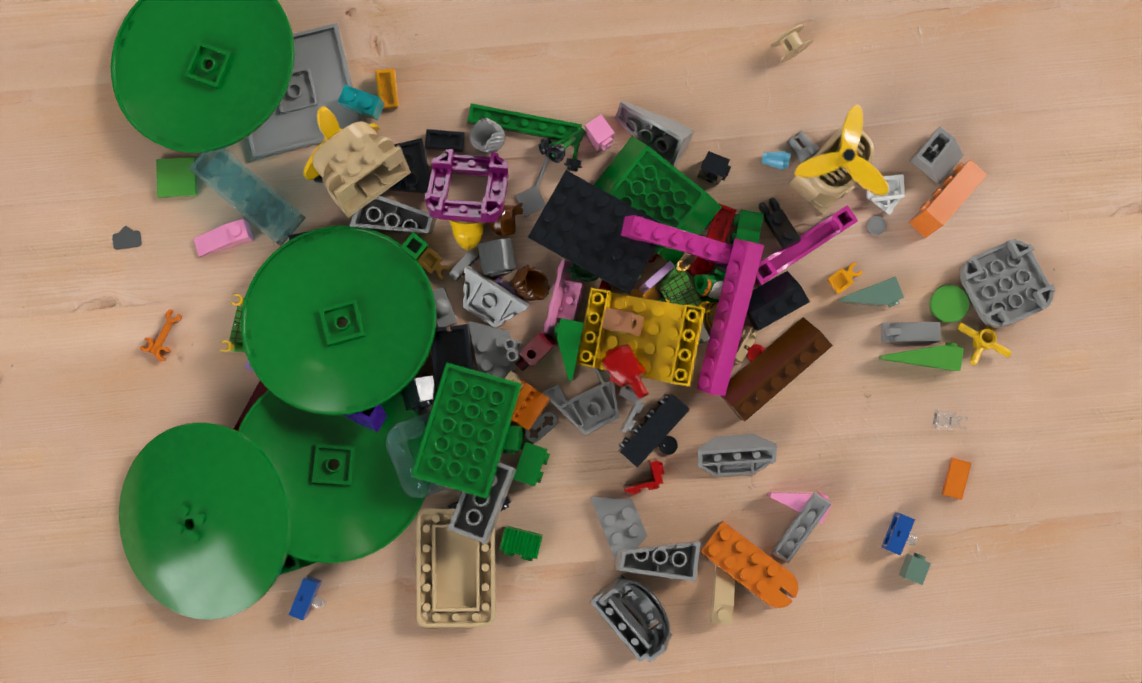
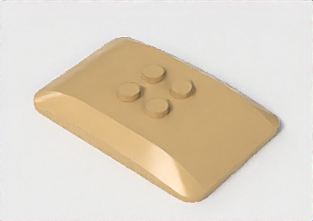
(453, 574)

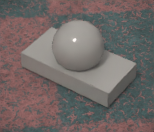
(444, 310)

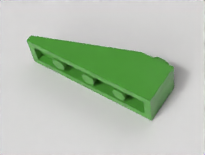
(940, 357)

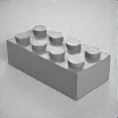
(477, 515)

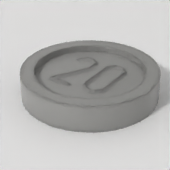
(876, 225)

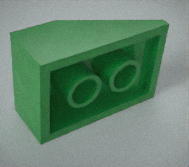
(569, 339)

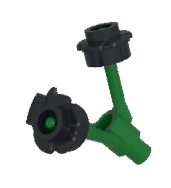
(557, 152)

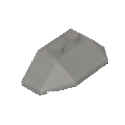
(736, 455)

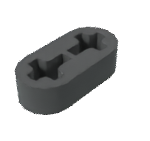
(543, 431)

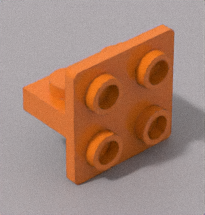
(529, 405)

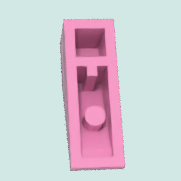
(224, 237)
(796, 500)

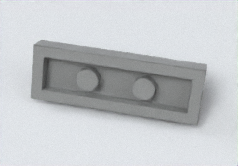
(910, 332)

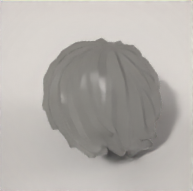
(487, 136)

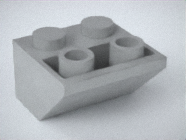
(937, 155)

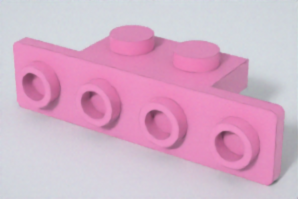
(565, 299)

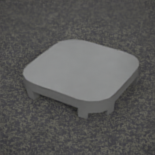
(1006, 284)

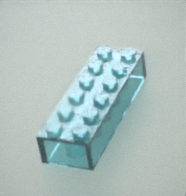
(248, 194)

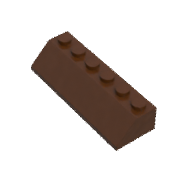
(775, 368)

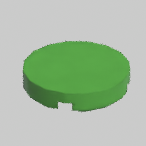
(949, 303)

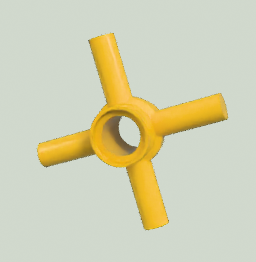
(978, 343)

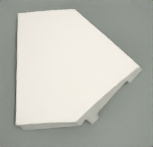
(894, 195)

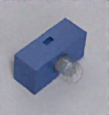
(899, 534)
(307, 598)

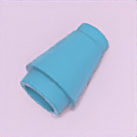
(776, 159)

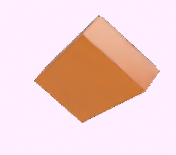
(956, 478)

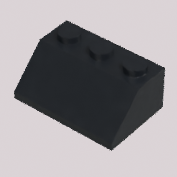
(775, 300)

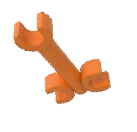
(156, 347)

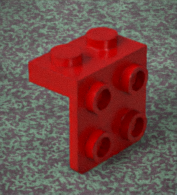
(657, 471)

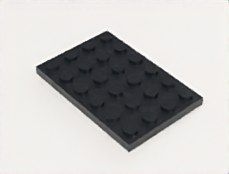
(586, 230)

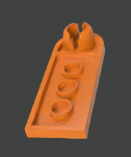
(750, 566)

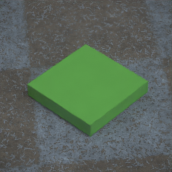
(175, 178)

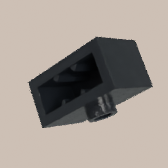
(714, 168)
(419, 393)

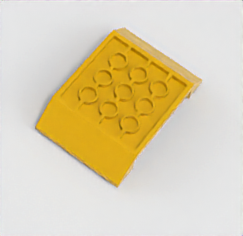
(666, 340)

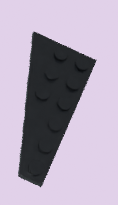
(417, 162)

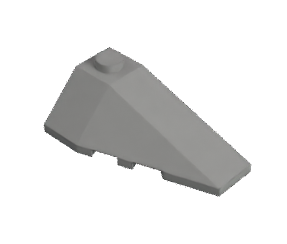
(659, 133)

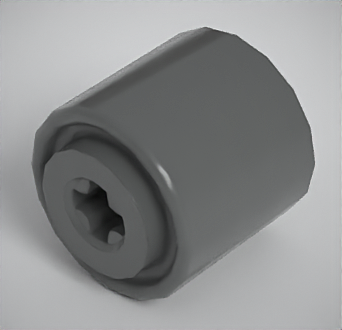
(497, 257)

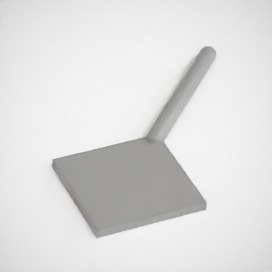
(532, 198)

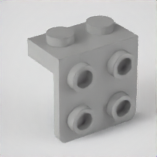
(629, 394)

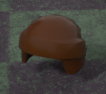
(506, 223)

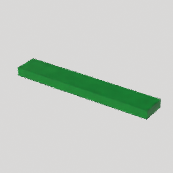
(523, 122)

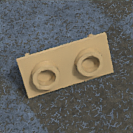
(747, 338)

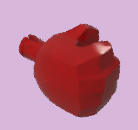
(625, 369)

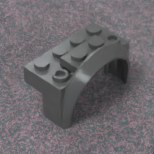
(648, 609)

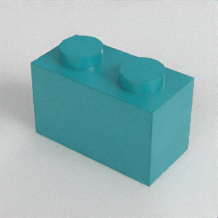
(361, 102)

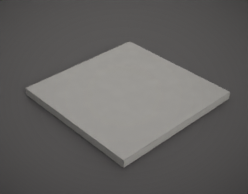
(315, 83)

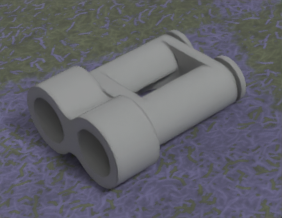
(805, 153)
(514, 348)

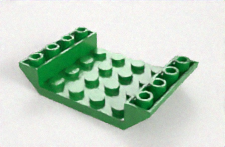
(659, 190)

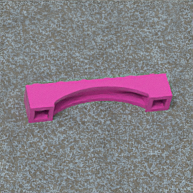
(670, 237)
(809, 241)

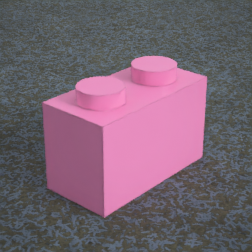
(599, 133)

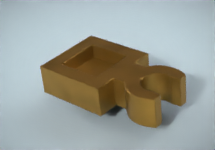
(431, 261)

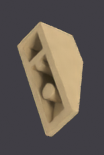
(722, 598)

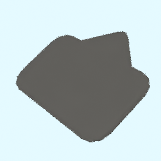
(127, 239)

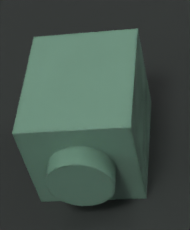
(915, 568)

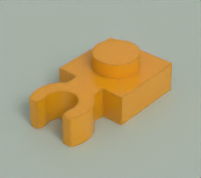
(842, 279)

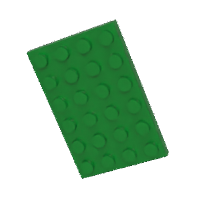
(467, 430)

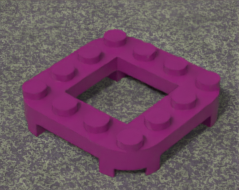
(468, 211)

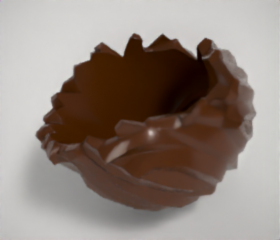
(530, 284)

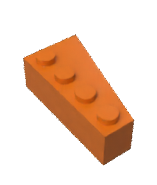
(948, 198)

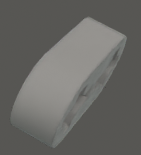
(469, 259)

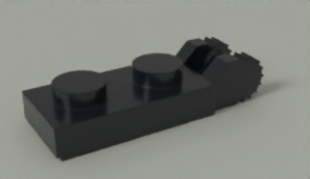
(779, 224)

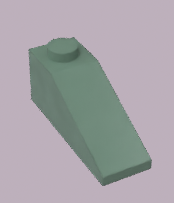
(880, 294)

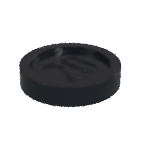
(668, 445)

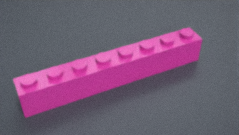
(730, 317)

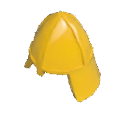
(467, 234)

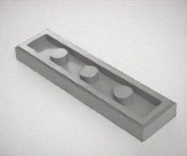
(801, 527)

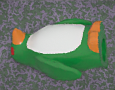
(710, 285)

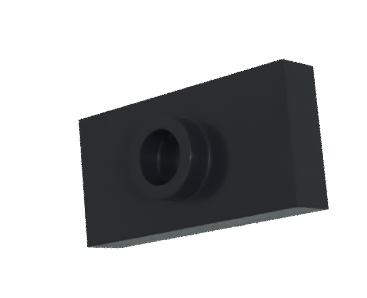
(444, 140)

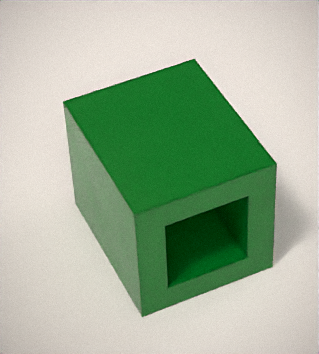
(415, 245)

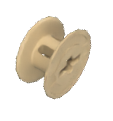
(791, 43)

